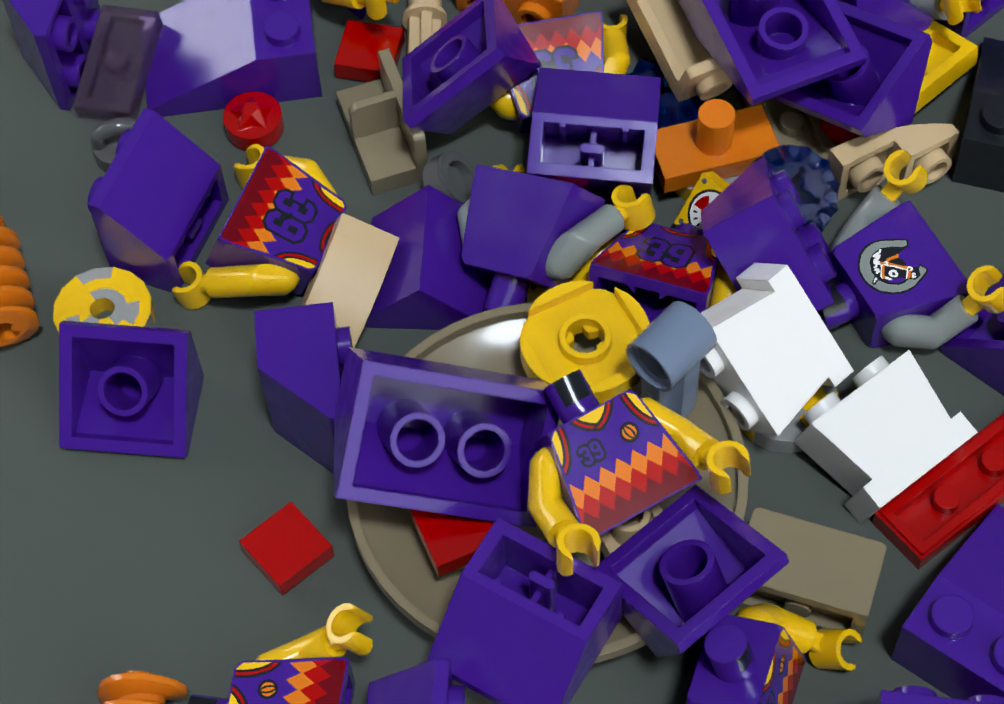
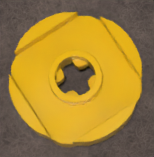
(576, 309)

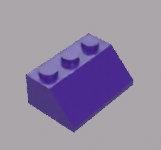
(437, 436)

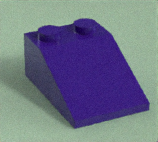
(775, 43)
(232, 48)
(959, 623)

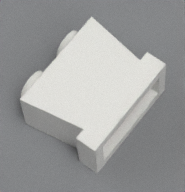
(770, 349)
(882, 433)

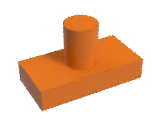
(717, 141)

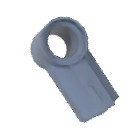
(670, 356)

